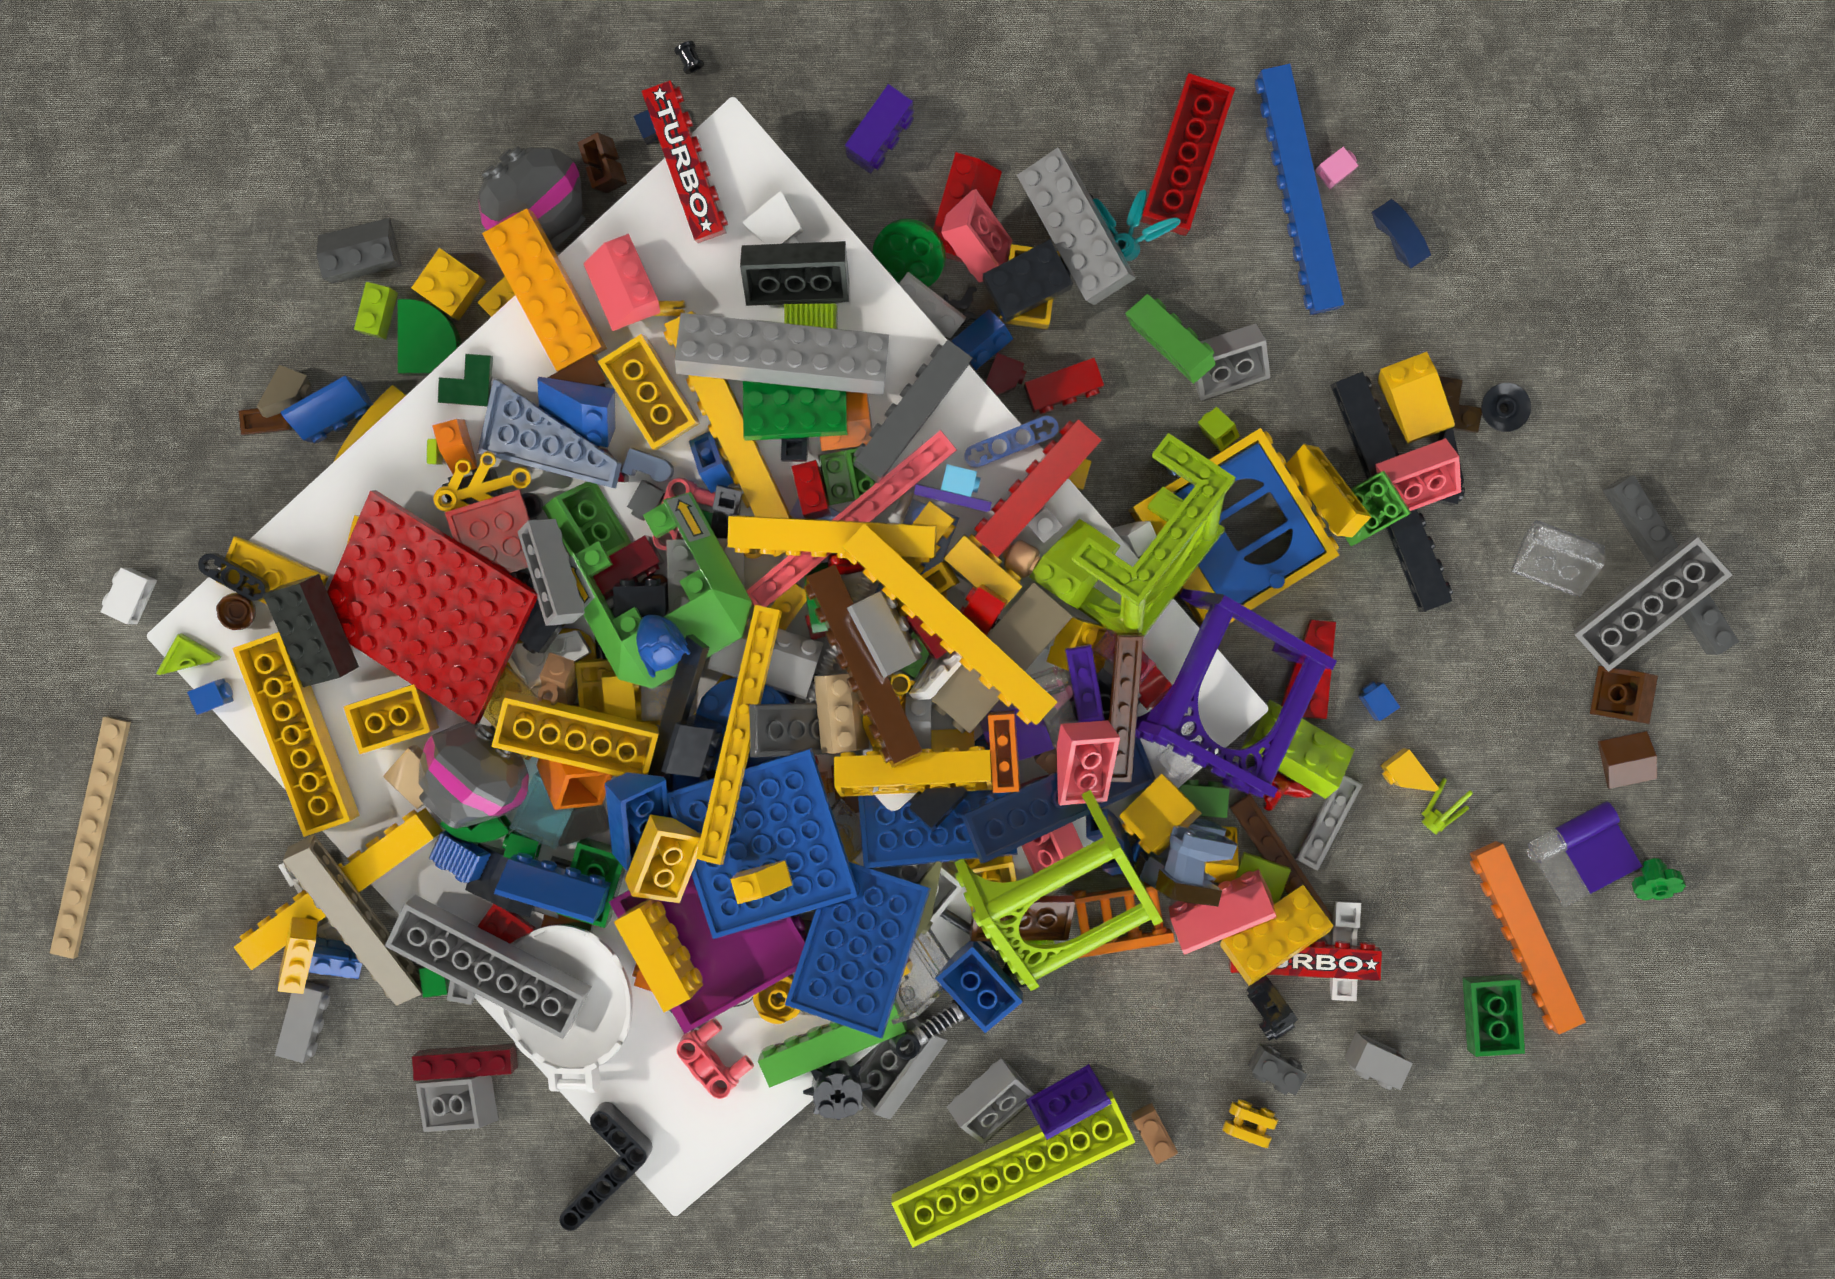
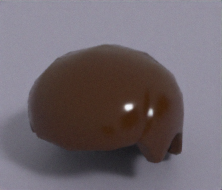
(236, 611)

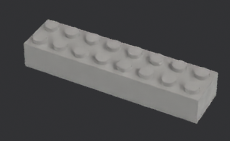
(781, 353)
(488, 966)

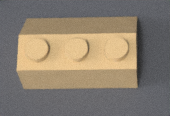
(839, 715)

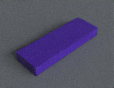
(1084, 683)

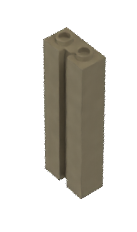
(1022, 637)

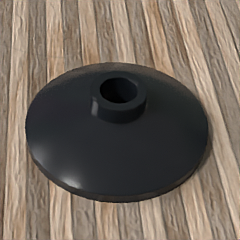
(1517, 405)

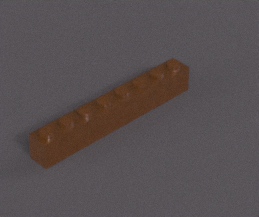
(875, 692)

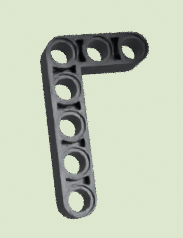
(611, 1173)

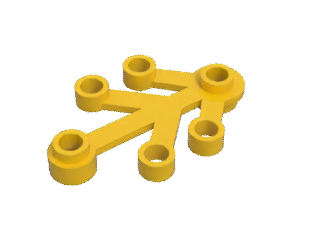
(476, 488)

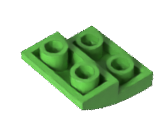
(841, 478)

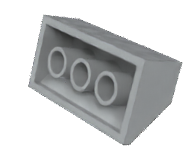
(790, 666)
(892, 1076)

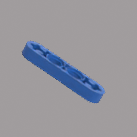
(1010, 439)

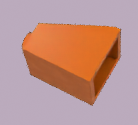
(572, 785)

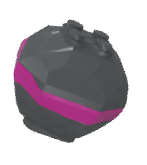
(534, 180)
(468, 778)

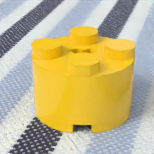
(773, 1008)

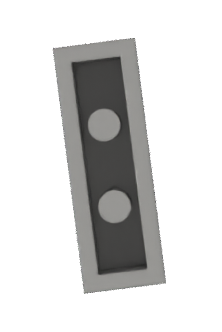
(303, 1023)

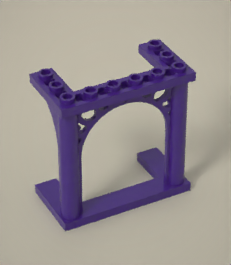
(1166, 719)

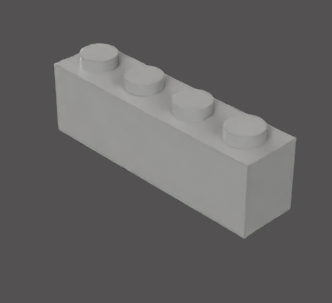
(551, 572)

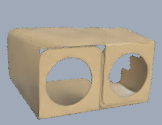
(405, 775)

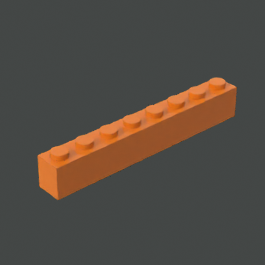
(1527, 938)

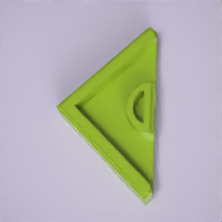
(185, 654)

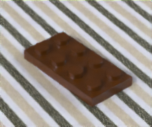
(1044, 920)

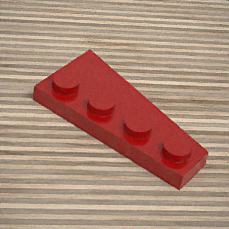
(1320, 636)

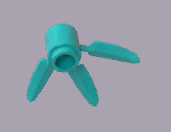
(1150, 233)

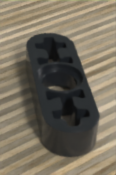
(221, 562)

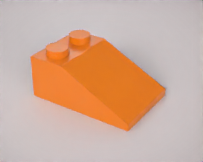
(858, 424)

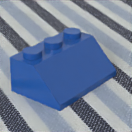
(328, 409)
(979, 985)

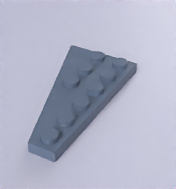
(532, 437)

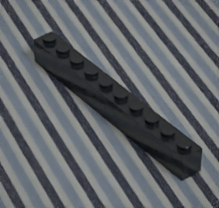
(1408, 534)

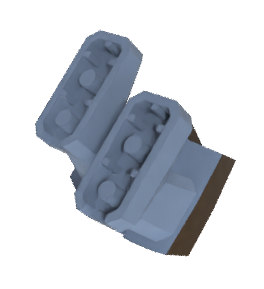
(1181, 866)

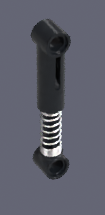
(919, 1035)

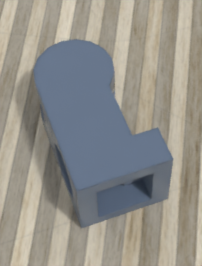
(656, 467)

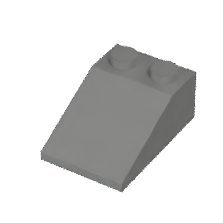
(457, 1103)

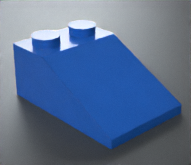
(580, 407)

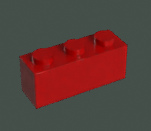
(1064, 386)

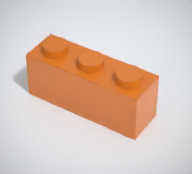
(1004, 751)

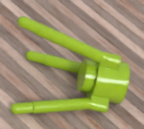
(1436, 820)

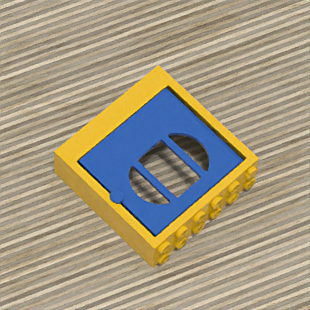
(1225, 565)

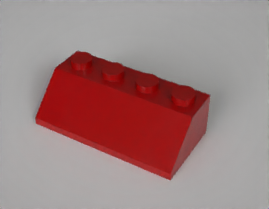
(965, 175)

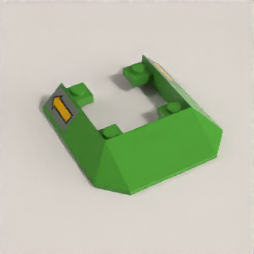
(716, 594)

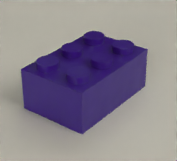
(880, 129)

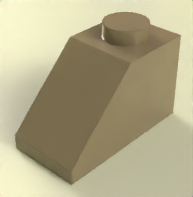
(283, 391)

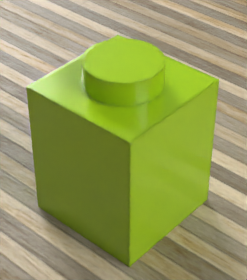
(1218, 428)

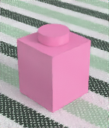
(1337, 167)

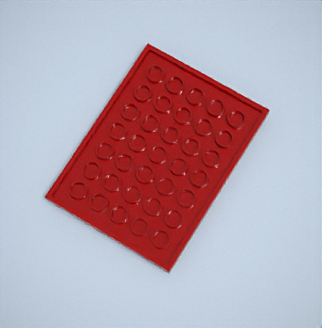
(428, 606)

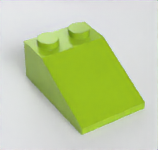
(1063, 576)

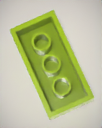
(1313, 756)

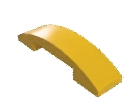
(372, 416)

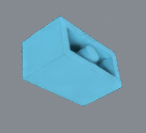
(960, 480)

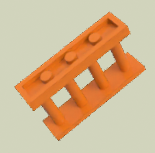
(1135, 937)

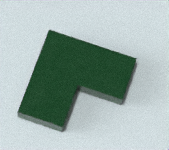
(475, 386)

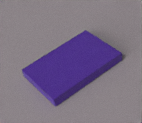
(953, 498)
(1068, 1101)

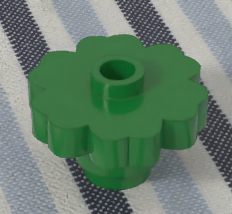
(1657, 881)

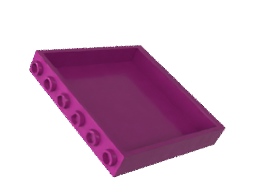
(730, 965)

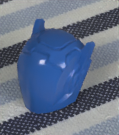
(659, 643)

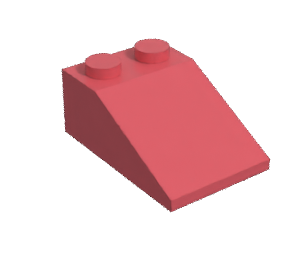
(1085, 760)

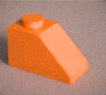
(455, 443)

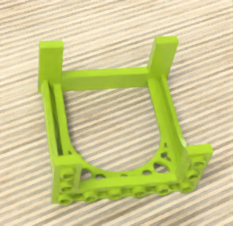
(1172, 555)
(1000, 899)

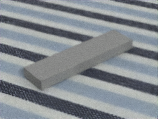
(1328, 823)

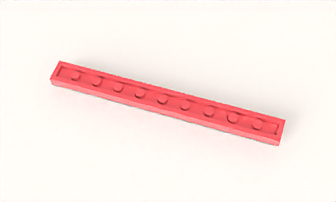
(863, 509)

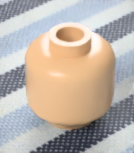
(1021, 558)

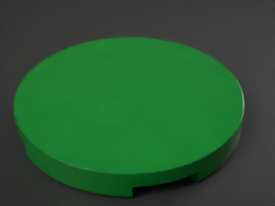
(910, 248)

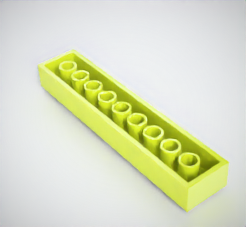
(1006, 1173)

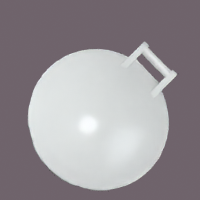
(601, 1020)

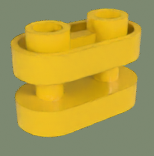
(1243, 1111)

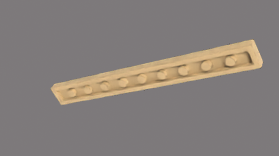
(90, 837)

